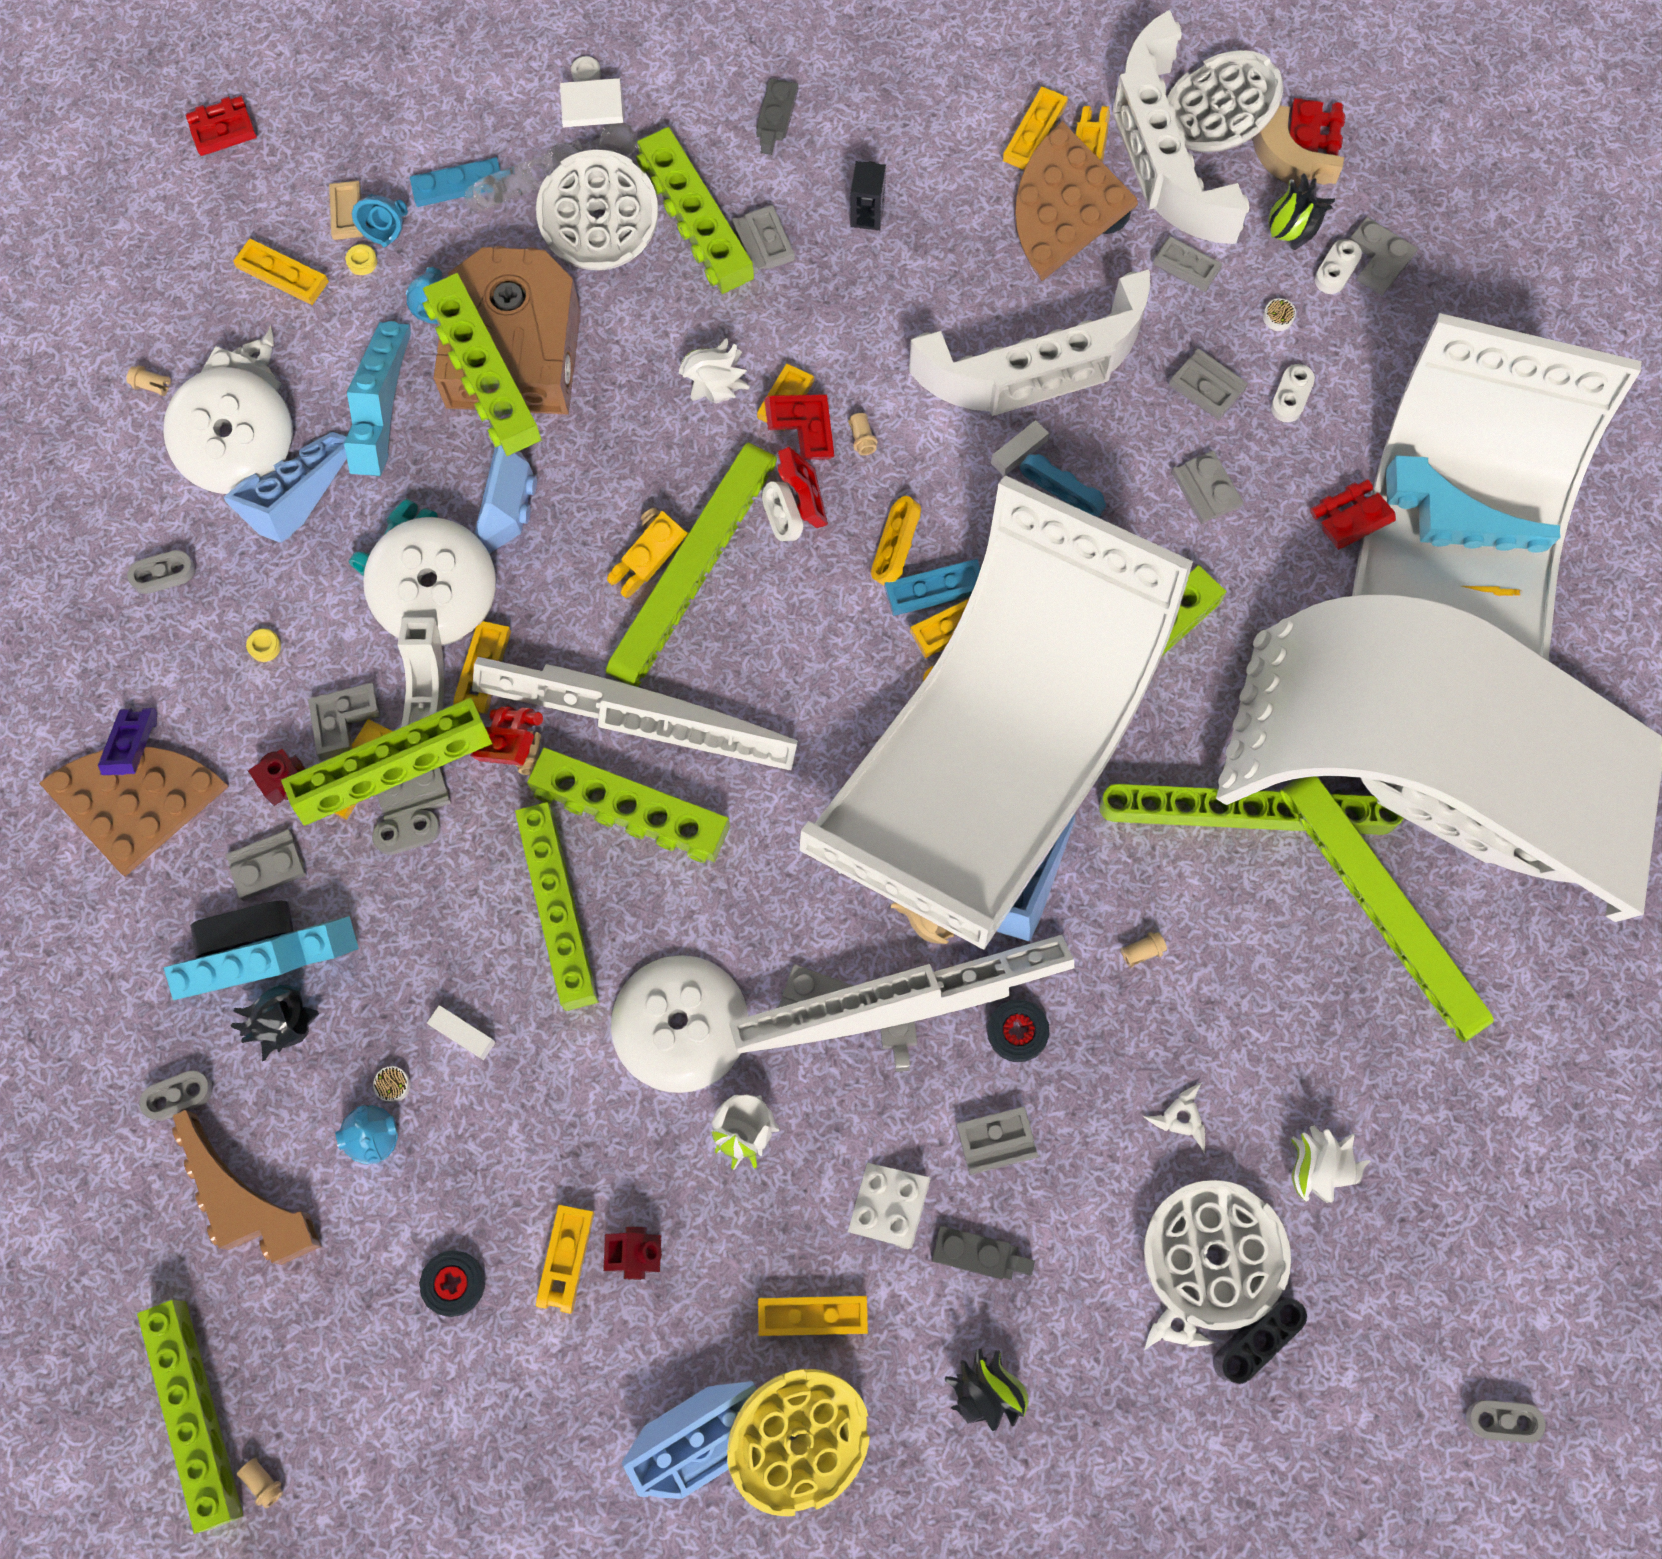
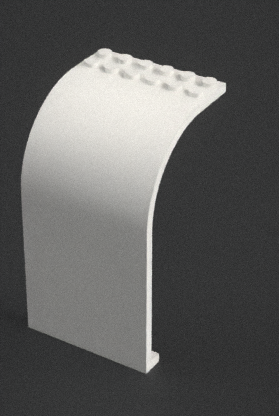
(1515, 431)
(1461, 715)
(1010, 718)

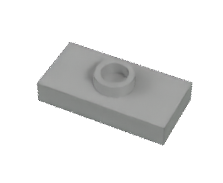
(1187, 263)

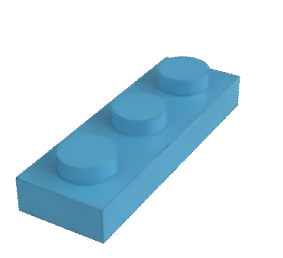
(450, 182)
(932, 587)

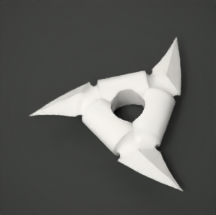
(263, 347)
(1170, 1121)
(1185, 1336)

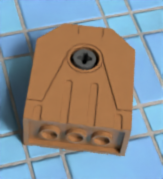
(532, 321)

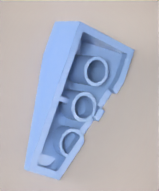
(286, 497)
(1028, 908)

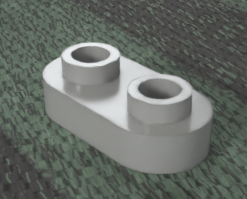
(162, 572)
(405, 832)
(177, 1095)
(1504, 1421)

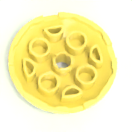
(817, 1465)

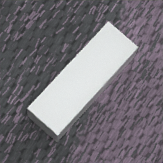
(1019, 448)
(461, 1032)

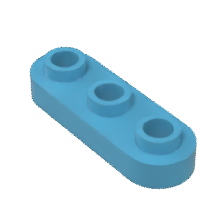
(1062, 485)

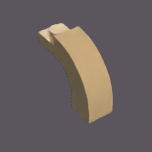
(1289, 160)

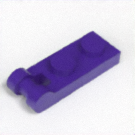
(127, 741)

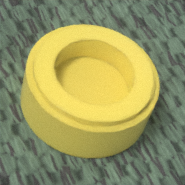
(361, 259)
(263, 645)

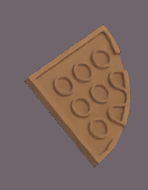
(1066, 201)
(133, 812)

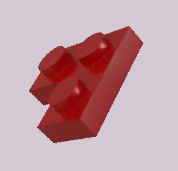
(811, 419)
(805, 482)

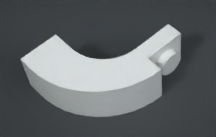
(424, 668)

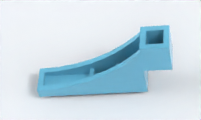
(372, 399)
(1454, 517)
(261, 959)

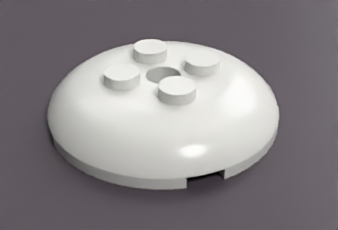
(1226, 100)
(591, 183)
(258, 435)
(422, 546)
(682, 1057)
(1252, 1246)

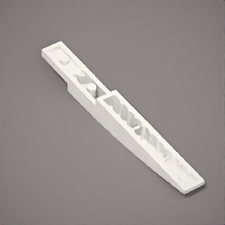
(635, 711)
(901, 997)

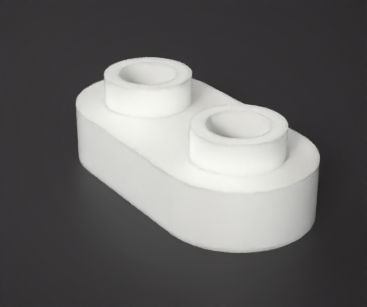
(1339, 264)
(1294, 391)
(782, 511)

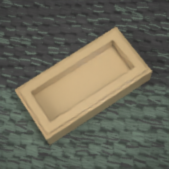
(342, 199)

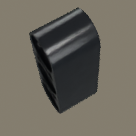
(241, 927)
(1276, 1338)

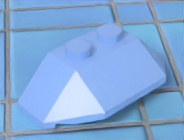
(505, 499)
(686, 1443)

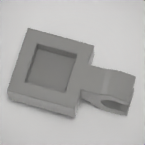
(899, 1038)

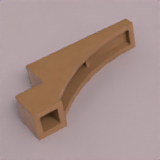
(233, 1208)

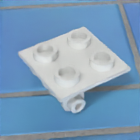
(889, 1205)

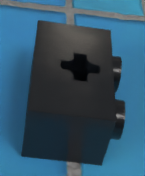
(867, 195)

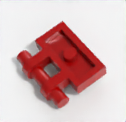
(1306, 122)
(220, 125)
(1356, 521)
(509, 744)

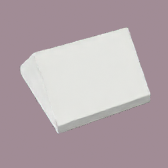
(592, 102)

